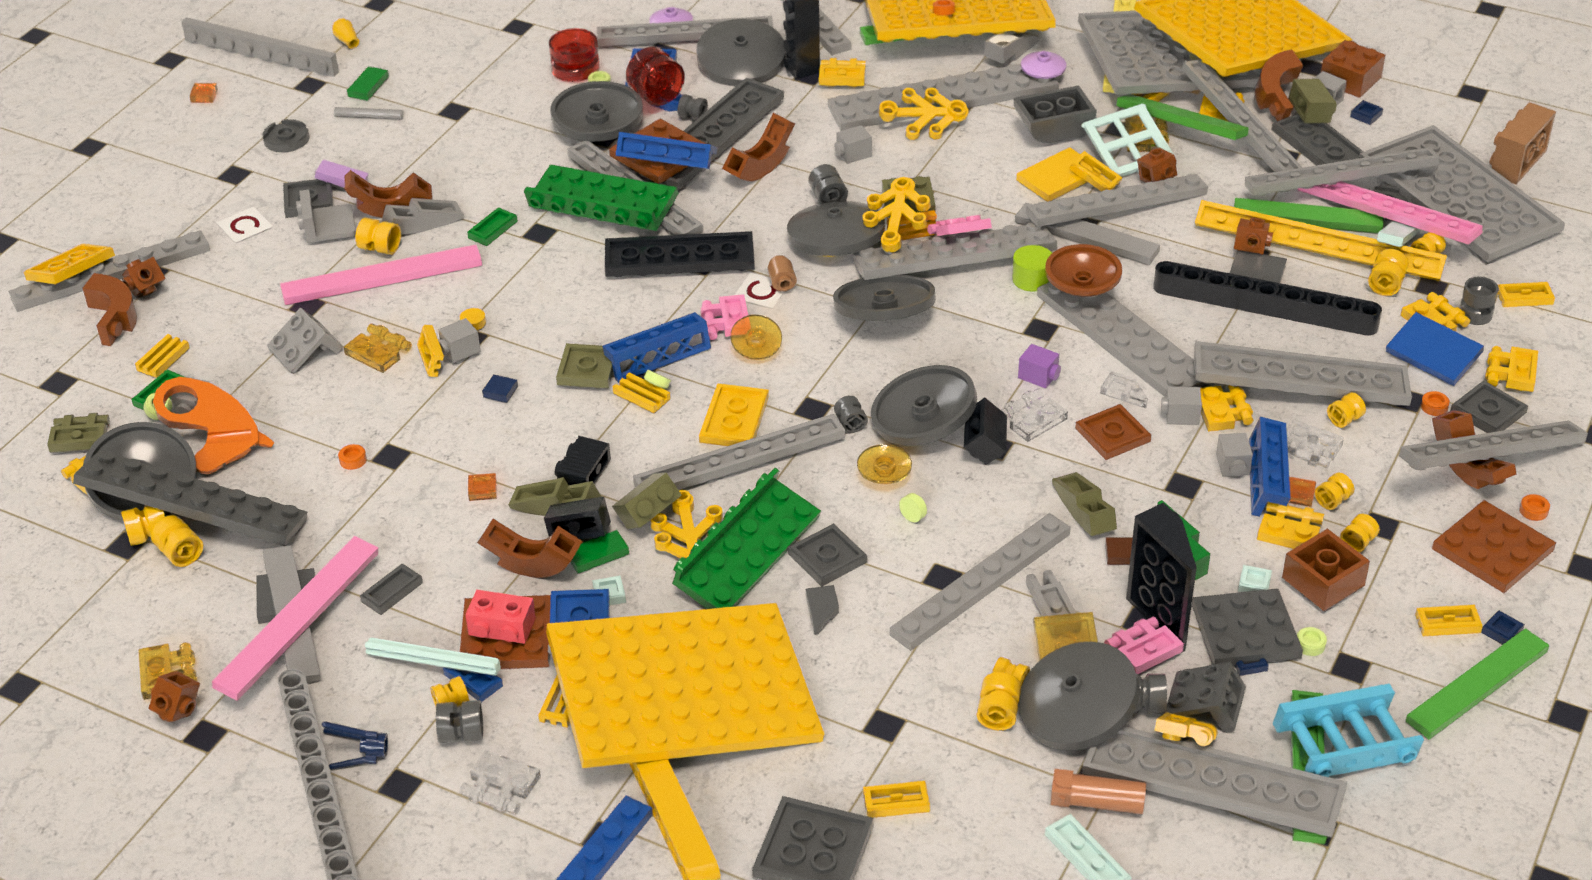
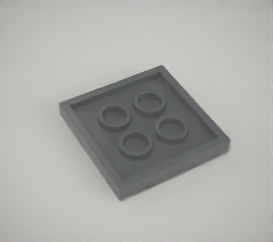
(1247, 627)
(812, 843)

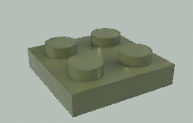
(584, 367)

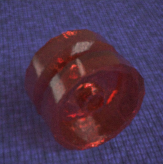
(574, 54)
(655, 76)

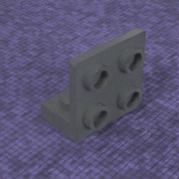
(1208, 689)

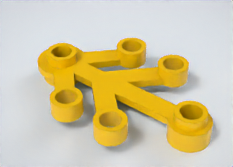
(950, 111)
(901, 189)
(683, 506)

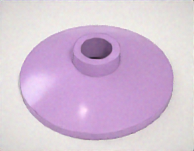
(671, 14)
(1043, 65)

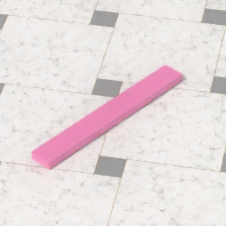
(1398, 211)
(381, 274)
(294, 618)

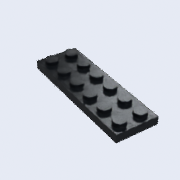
(679, 254)

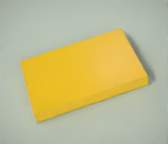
(1052, 175)
(69, 263)
(733, 415)

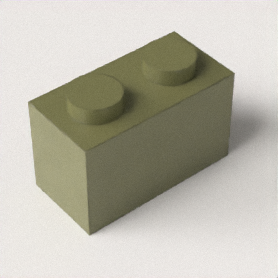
(1312, 101)
(646, 500)

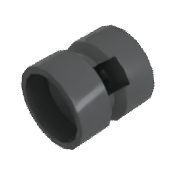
(827, 184)
(1479, 299)
(1152, 693)
(470, 721)

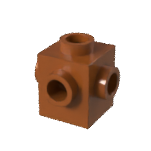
(1157, 165)
(1253, 235)
(143, 276)
(174, 696)

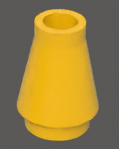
(345, 32)

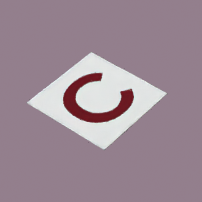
(244, 224)
(759, 290)

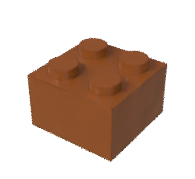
(1356, 65)
(1325, 569)

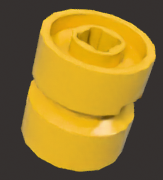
(378, 236)
(1388, 272)
(140, 523)
(177, 541)
(999, 701)

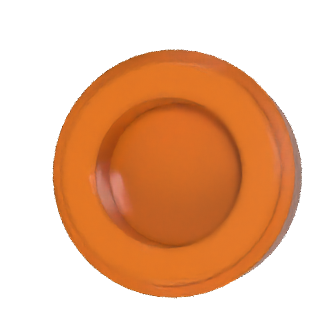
(943, 7)
(1435, 403)
(352, 457)
(1534, 507)

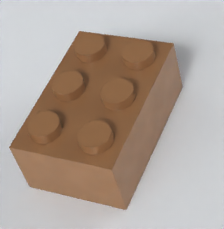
(1522, 142)

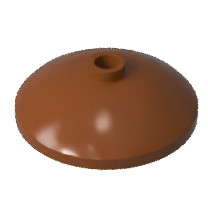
(1083, 270)

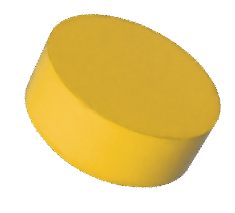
(475, 317)

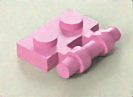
(959, 225)
(729, 307)
(1151, 647)

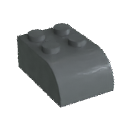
(1055, 113)

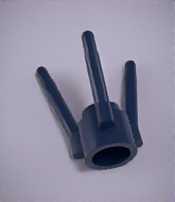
(371, 743)

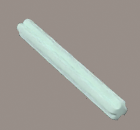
(433, 656)

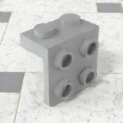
(324, 222)

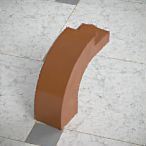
(1277, 71)
(763, 156)
(374, 199)
(115, 298)
(1477, 472)
(530, 556)

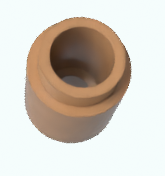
(781, 273)

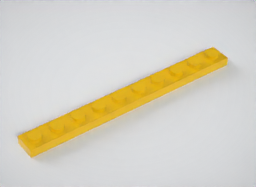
(1320, 239)

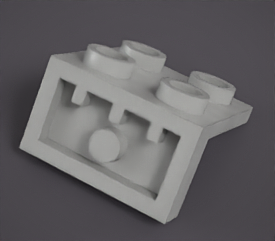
(300, 339)

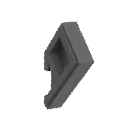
(822, 605)

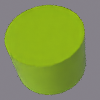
(1030, 267)

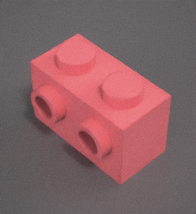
(492, 616)

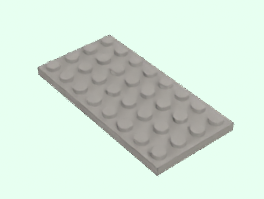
(1472, 192)

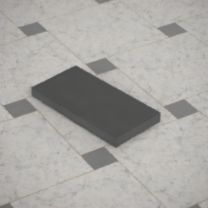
(1316, 141)

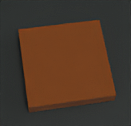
(1113, 431)

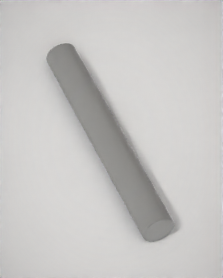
(368, 113)

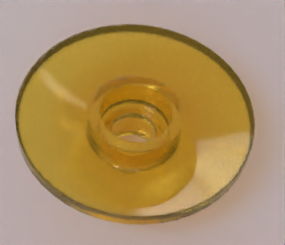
(756, 328)
(884, 464)

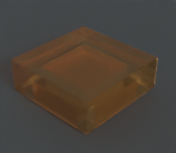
(203, 92)
(482, 487)
(1302, 491)

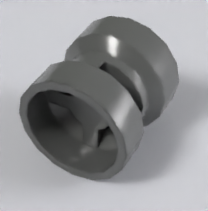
(692, 107)
(850, 414)

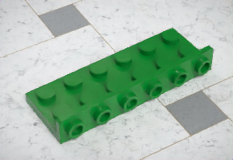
(602, 197)
(744, 544)

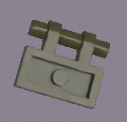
(76, 432)

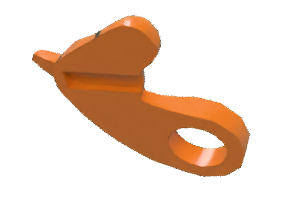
(228, 423)

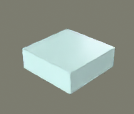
(1254, 579)
(615, 588)

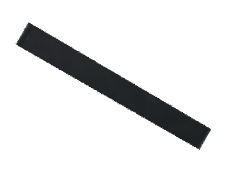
(1267, 298)

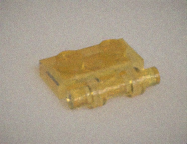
(1135, 125)
(373, 352)
(159, 661)

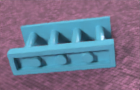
(1350, 707)

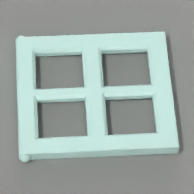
(1126, 140)

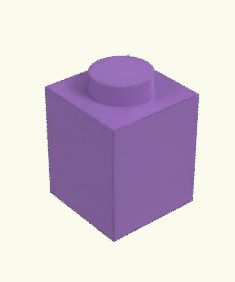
(1039, 366)

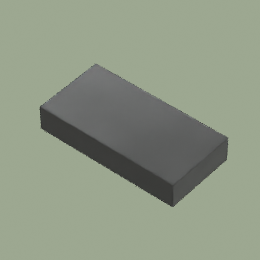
(391, 589)

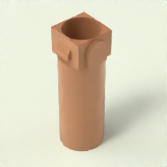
(1097, 792)

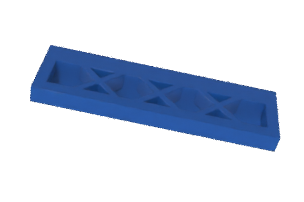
(665, 150)
(654, 338)
(1269, 465)

